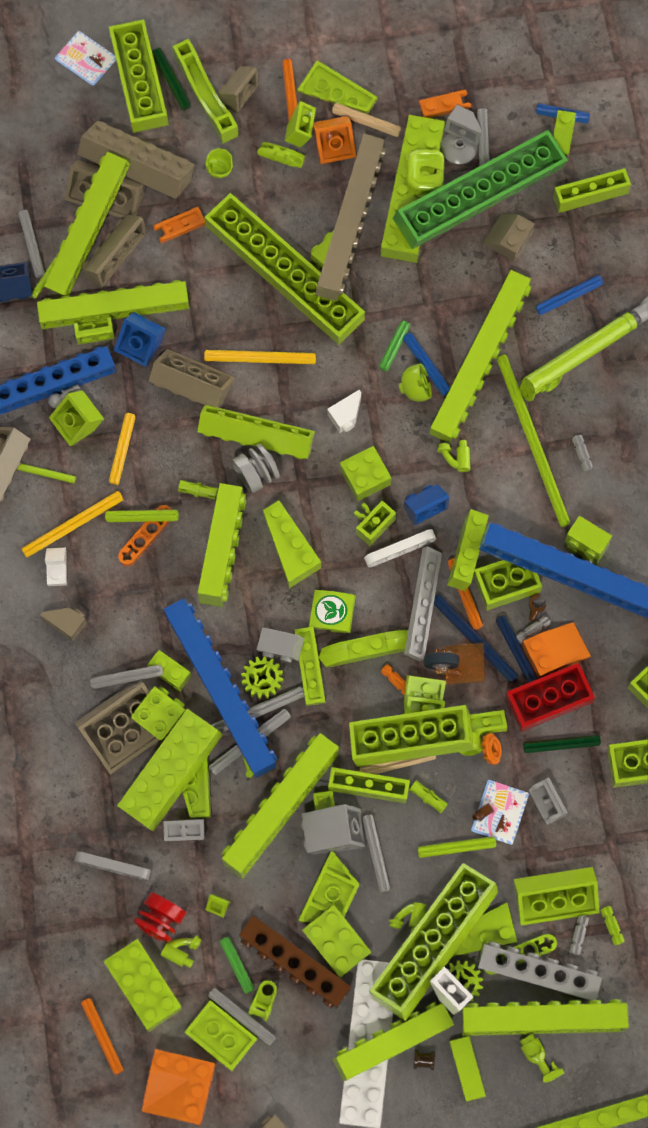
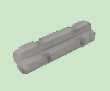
(582, 453)
(533, 629)
(579, 934)

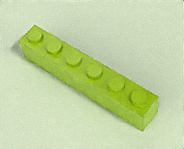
(255, 430)
(393, 1041)

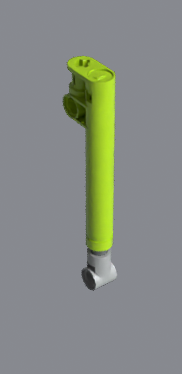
(551, 373)

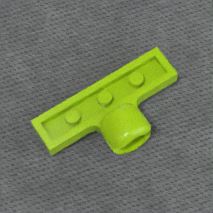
(483, 724)

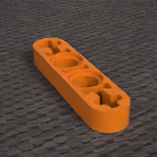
(143, 534)

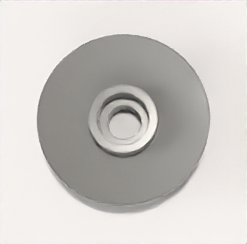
(458, 154)

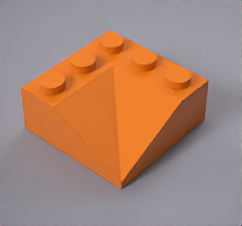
(178, 1087)

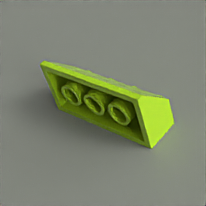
(557, 896)

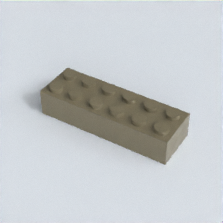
(147, 162)

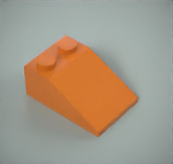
(555, 649)

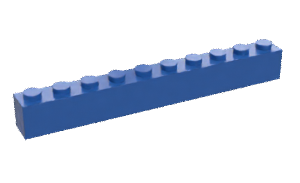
(565, 569)
(220, 688)

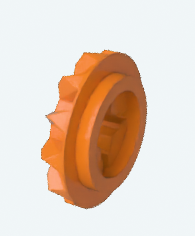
(491, 749)

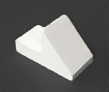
(56, 566)

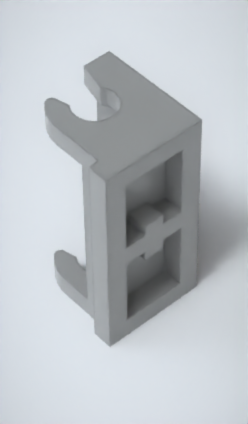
(547, 801)
(184, 829)

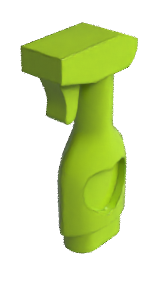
(535, 1054)

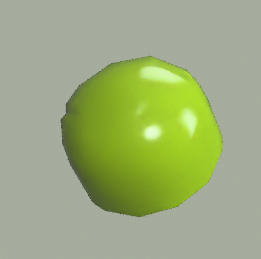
(219, 163)

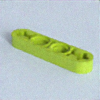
(545, 950)

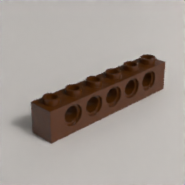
(256, 927)

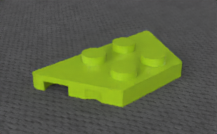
(334, 887)

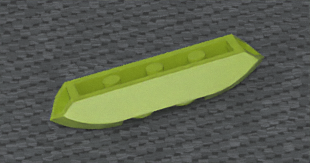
(364, 648)

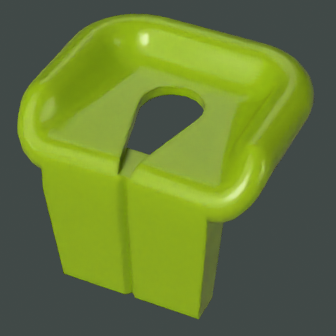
(425, 158)

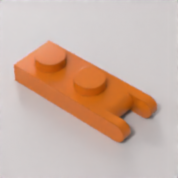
(442, 104)
(180, 224)

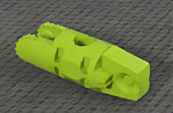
(281, 154)

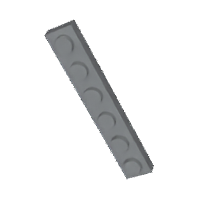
(423, 604)

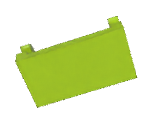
(94, 331)

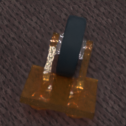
(458, 663)

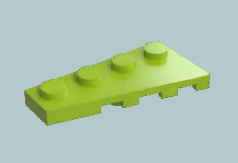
(334, 88)
(198, 793)

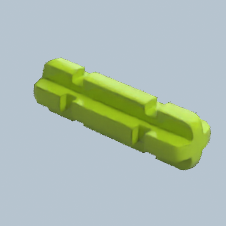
(612, 925)

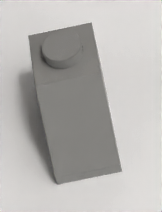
(464, 125)

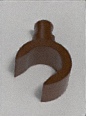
(534, 611)
(483, 812)

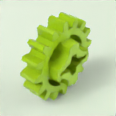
(255, 673)
(470, 980)

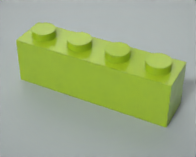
(591, 190)
(467, 550)
(368, 785)

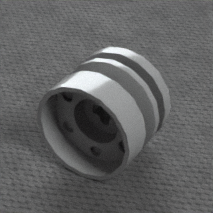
(254, 469)

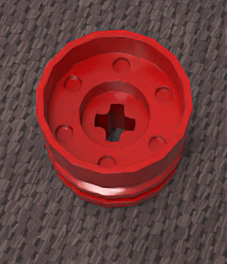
(160, 916)

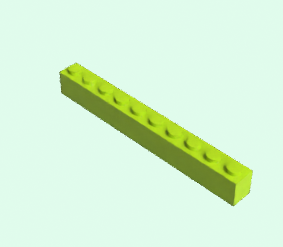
(480, 357)

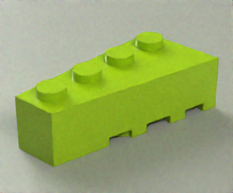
(292, 548)

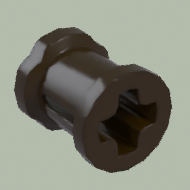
(424, 1060)

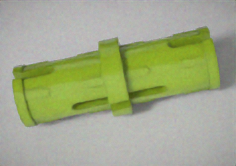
(198, 489)
(428, 796)

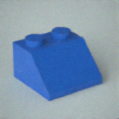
(139, 339)
(426, 504)

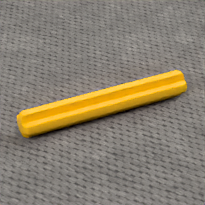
(122, 448)

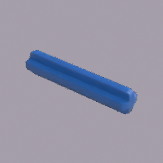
(551, 111)

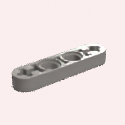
(112, 866)

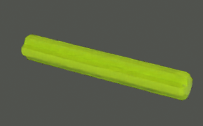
(142, 515)
(456, 847)

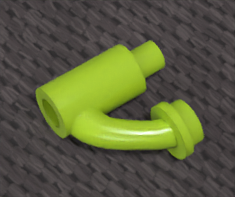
(462, 463)
(417, 912)
(177, 956)

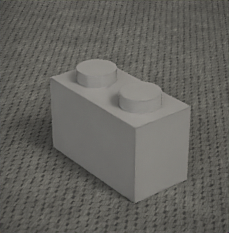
(280, 644)

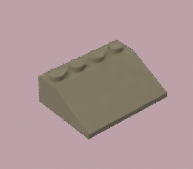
(113, 731)

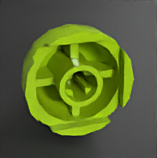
(415, 383)

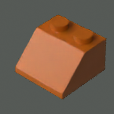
(334, 139)

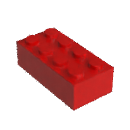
(550, 697)

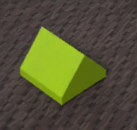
(217, 905)

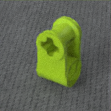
(263, 1002)

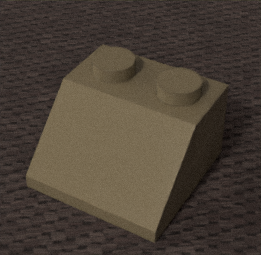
(239, 87)
(509, 235)

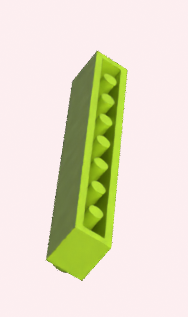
(87, 224)
(117, 304)

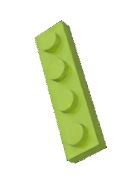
(310, 668)

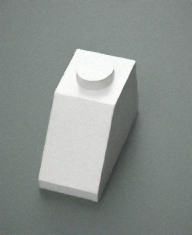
(345, 412)
(450, 991)

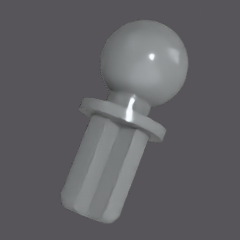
(55, 399)

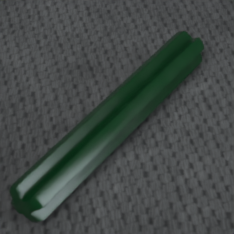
(171, 79)
(561, 744)

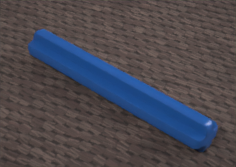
(569, 295)
(423, 358)

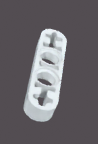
(400, 548)

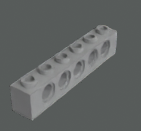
(587, 990)

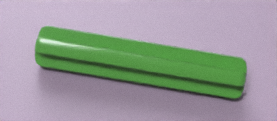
(394, 346)
(237, 965)

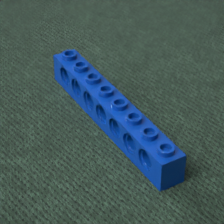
(36, 393)

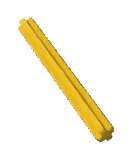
(260, 357)
(72, 524)

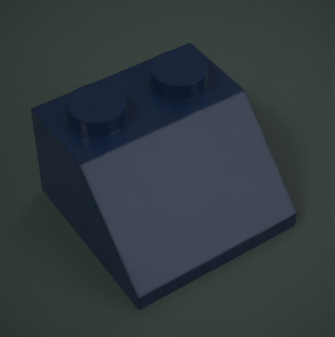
(15, 281)

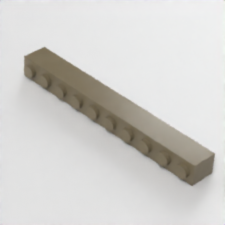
(349, 218)

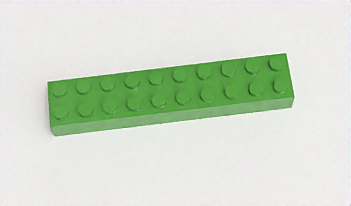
(479, 189)

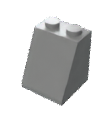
(333, 829)

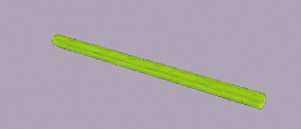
(533, 441)

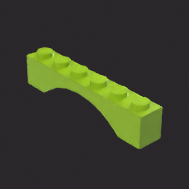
(213, 107)

